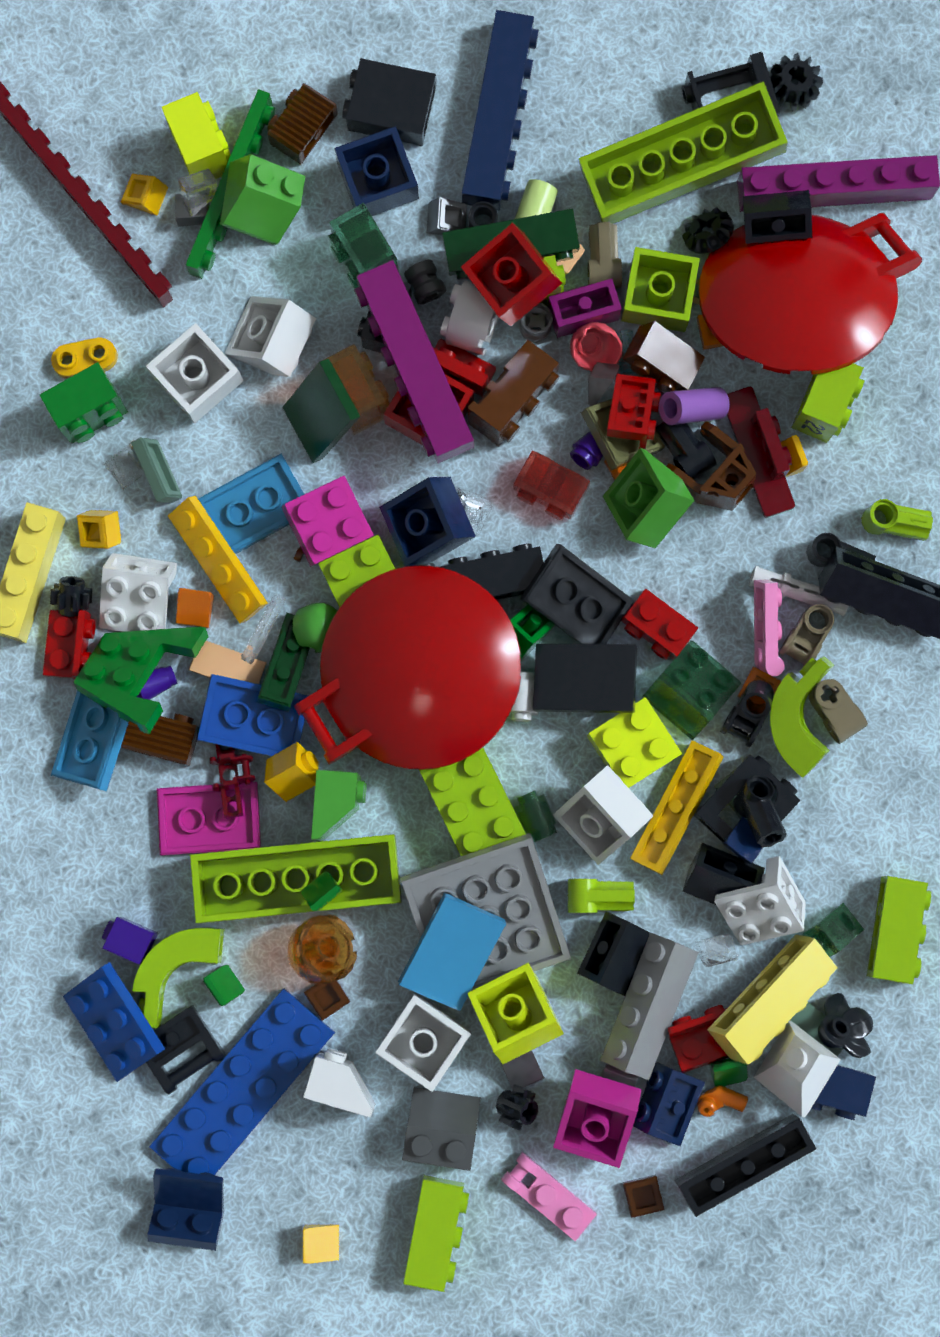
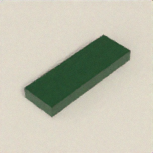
(283, 669)

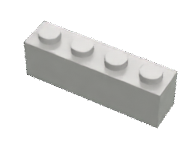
(649, 1006)

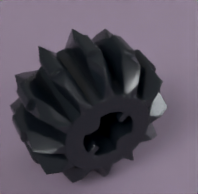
(807, 84)

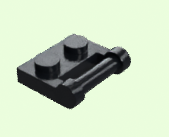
(178, 1036)

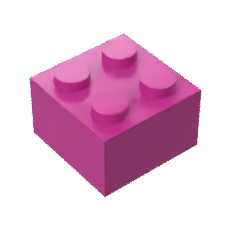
(327, 521)
(597, 1118)

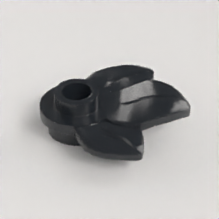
(845, 1026)

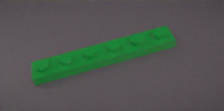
(248, 142)

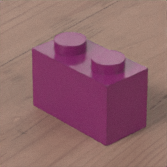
(584, 305)

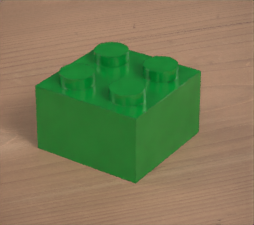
(84, 404)

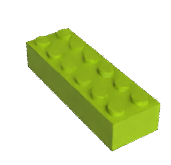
(683, 154)
(272, 878)

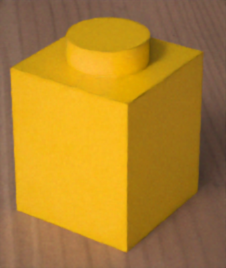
(291, 771)

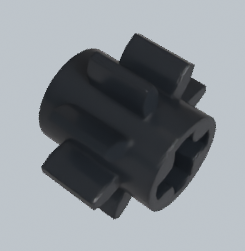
(70, 596)
(517, 1107)

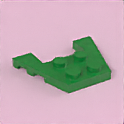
(124, 664)

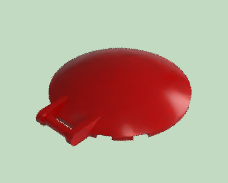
(807, 299)
(416, 670)

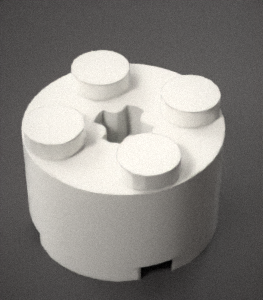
(470, 320)

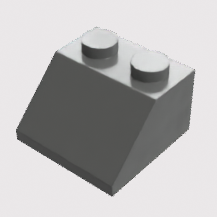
(441, 1129)

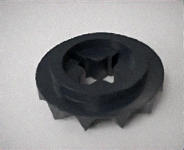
(703, 241)

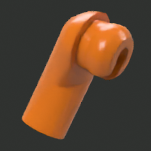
(719, 1097)

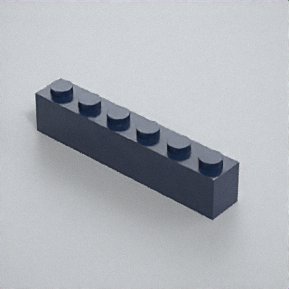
(498, 109)

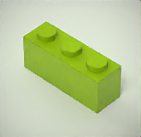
(898, 929)
(435, 1233)

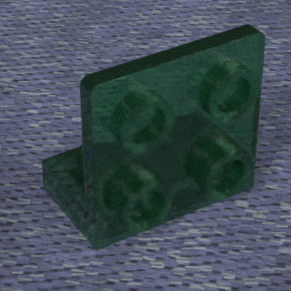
(692, 690)

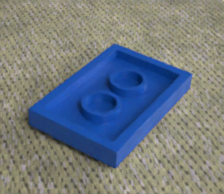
(237, 720)
(113, 1022)

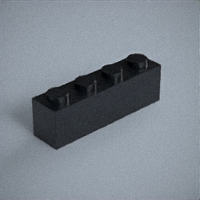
(498, 573)
(881, 592)
(745, 1164)

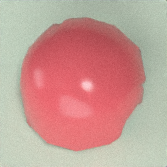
(595, 344)

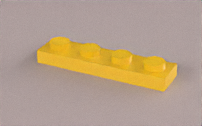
(217, 559)
(677, 807)

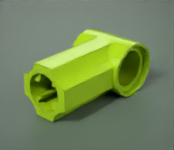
(899, 520)
(596, 895)

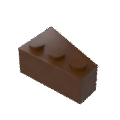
(513, 394)

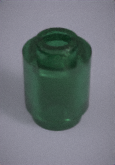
(535, 816)

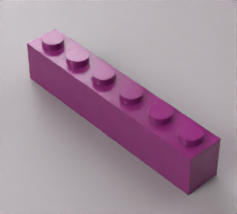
(847, 181)
(414, 361)

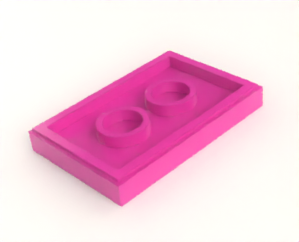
(194, 820)

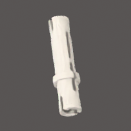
(796, 589)

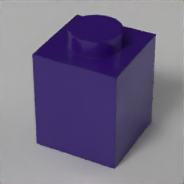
(128, 939)

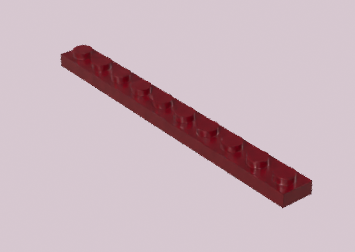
(78, 191)

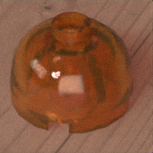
(322, 949)

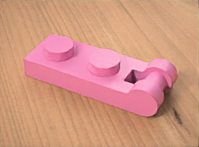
(767, 627)
(550, 1197)

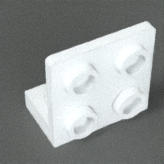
(135, 593)
(765, 908)

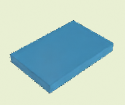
(252, 503)
(89, 744)
(452, 952)

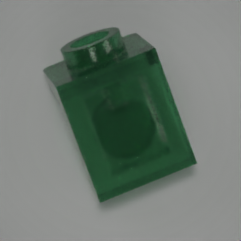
(835, 930)

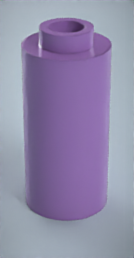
(694, 405)

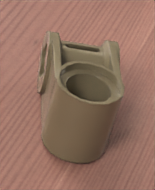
(804, 640)
(839, 714)

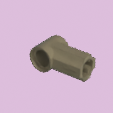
(604, 254)

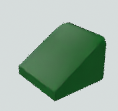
(321, 891)
(224, 985)
(728, 1072)

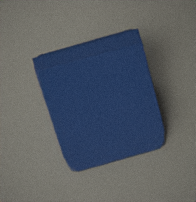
(742, 842)

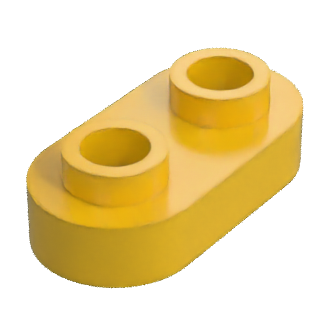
(83, 356)

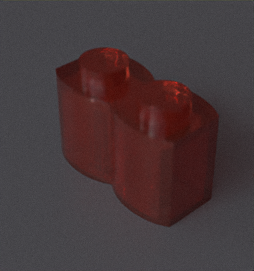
(550, 485)

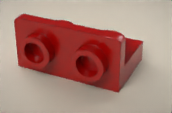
(464, 367)
(632, 407)
(659, 625)
(67, 644)
(693, 1042)

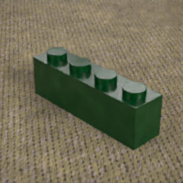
(549, 232)

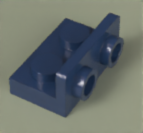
(668, 1104)

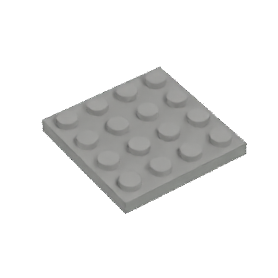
(507, 884)

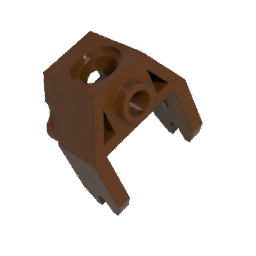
(734, 471)

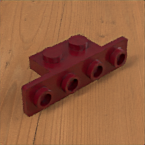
(762, 446)

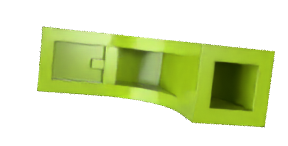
(787, 721)
(168, 955)

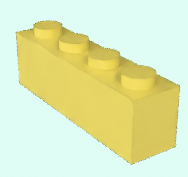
(28, 569)
(772, 999)

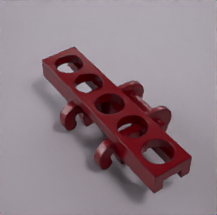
(229, 756)

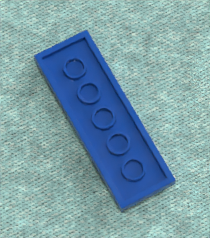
(243, 1087)

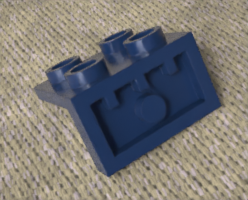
(186, 1209)

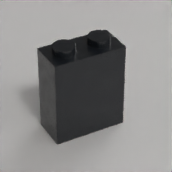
(389, 98)

